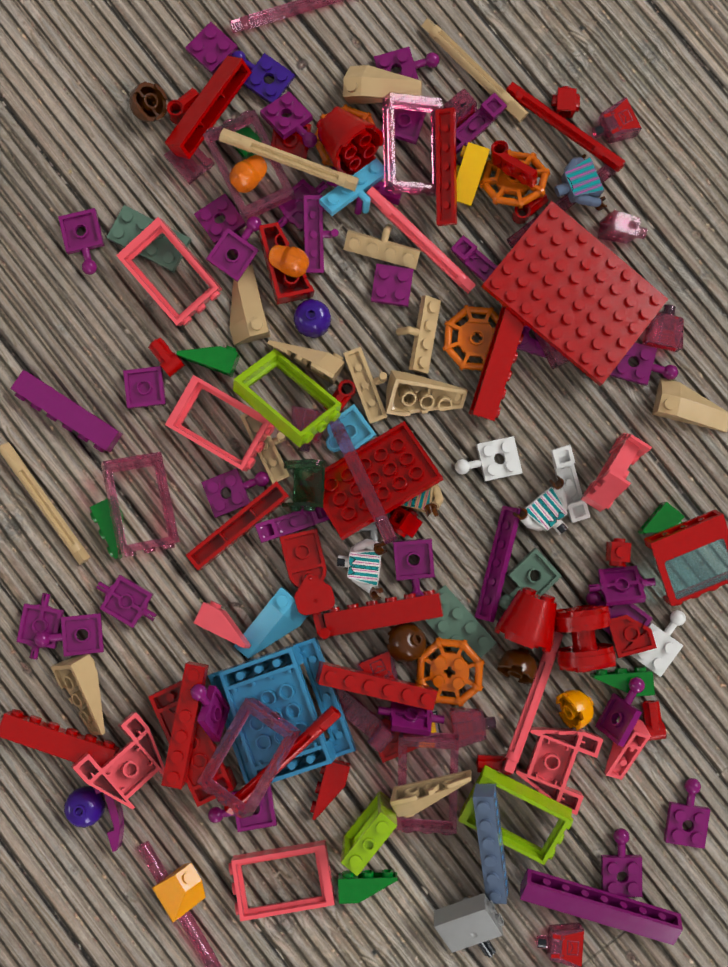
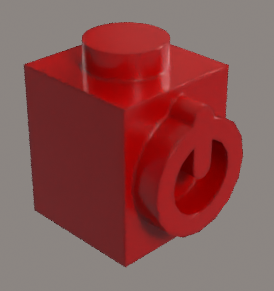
(566, 101)
(405, 522)
(618, 552)

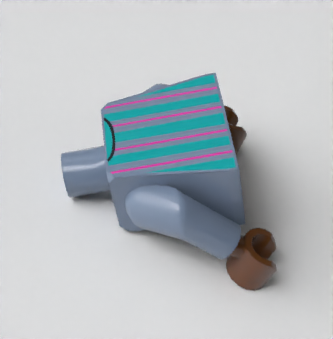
(581, 183)

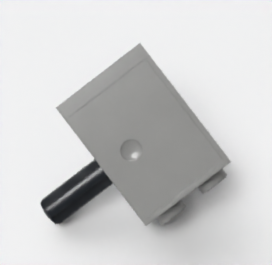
(469, 924)

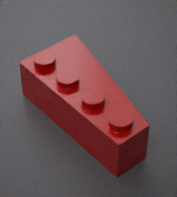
(284, 287)

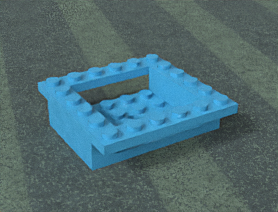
(280, 685)

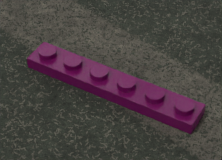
(497, 564)

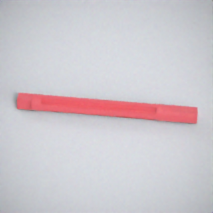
(421, 240)
(531, 706)

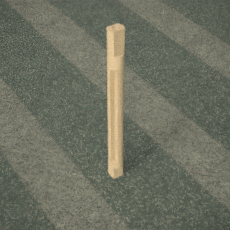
(474, 69)
(315, 169)
(44, 503)

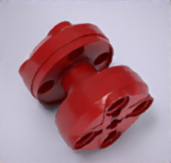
(585, 653)

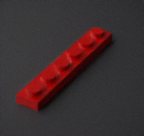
(446, 167)

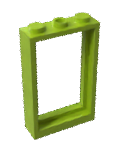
(265, 365)
(368, 833)
(513, 841)

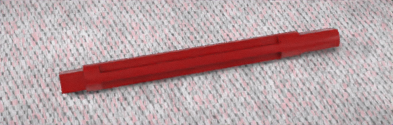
(566, 127)
(319, 726)

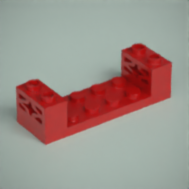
(165, 704)

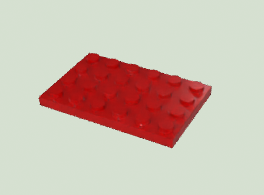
(397, 473)

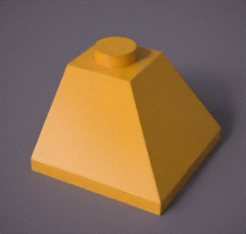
(180, 891)

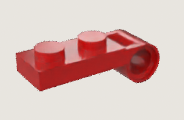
(511, 165)

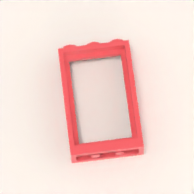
(144, 239)
(184, 406)
(324, 873)

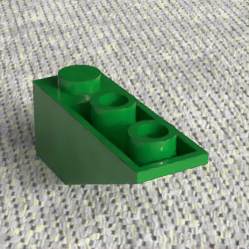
(101, 515)
(621, 678)
(358, 888)

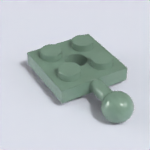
(521, 576)

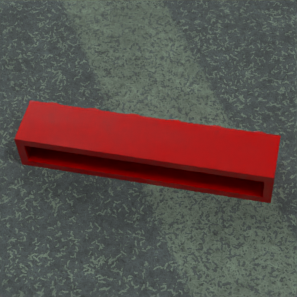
(208, 107)
(497, 366)
(237, 526)
(384, 614)
(376, 685)
(184, 727)
(53, 739)

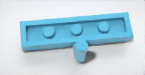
(341, 197)

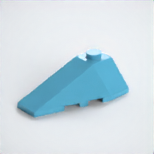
(272, 623)

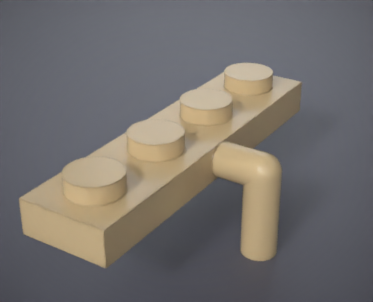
(382, 248)
(423, 334)
(366, 385)
(269, 455)

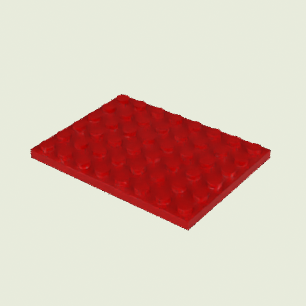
(575, 293)

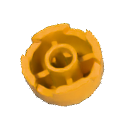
(575, 708)

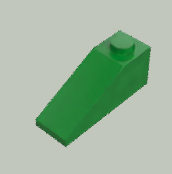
(214, 358)

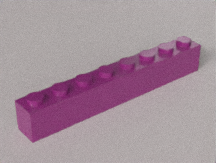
(601, 906)

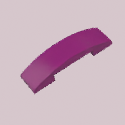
(479, 121)
(473, 259)
(289, 524)
(116, 833)

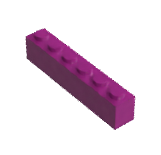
(65, 410)

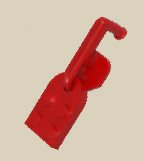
(305, 557)

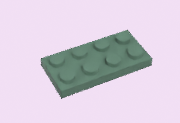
(160, 251)
(460, 625)

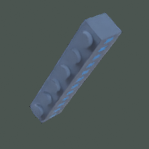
(491, 843)

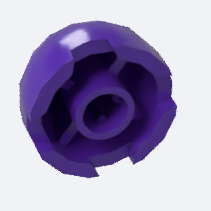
(312, 318)
(84, 807)

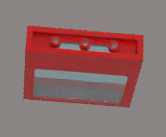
(691, 557)

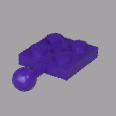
(266, 67)

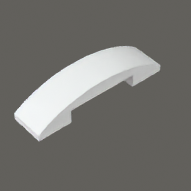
(564, 467)

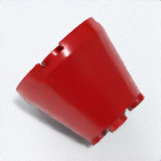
(348, 140)
(529, 620)

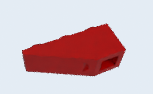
(332, 783)

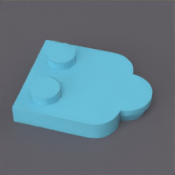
(356, 427)

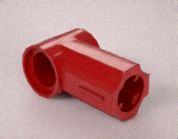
(181, 105)
(530, 209)
(168, 360)
(340, 396)
(652, 719)
(492, 761)

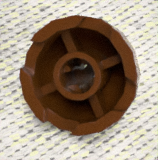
(148, 102)
(406, 642)
(519, 665)

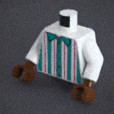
(546, 509)
(364, 565)

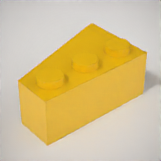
(470, 172)

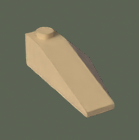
(371, 84)
(247, 311)
(318, 362)
(416, 394)
(687, 406)
(82, 683)
(417, 796)

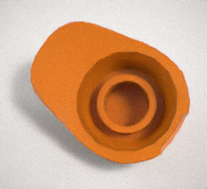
(248, 173)
(289, 260)

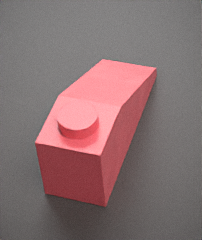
(220, 623)
(623, 757)

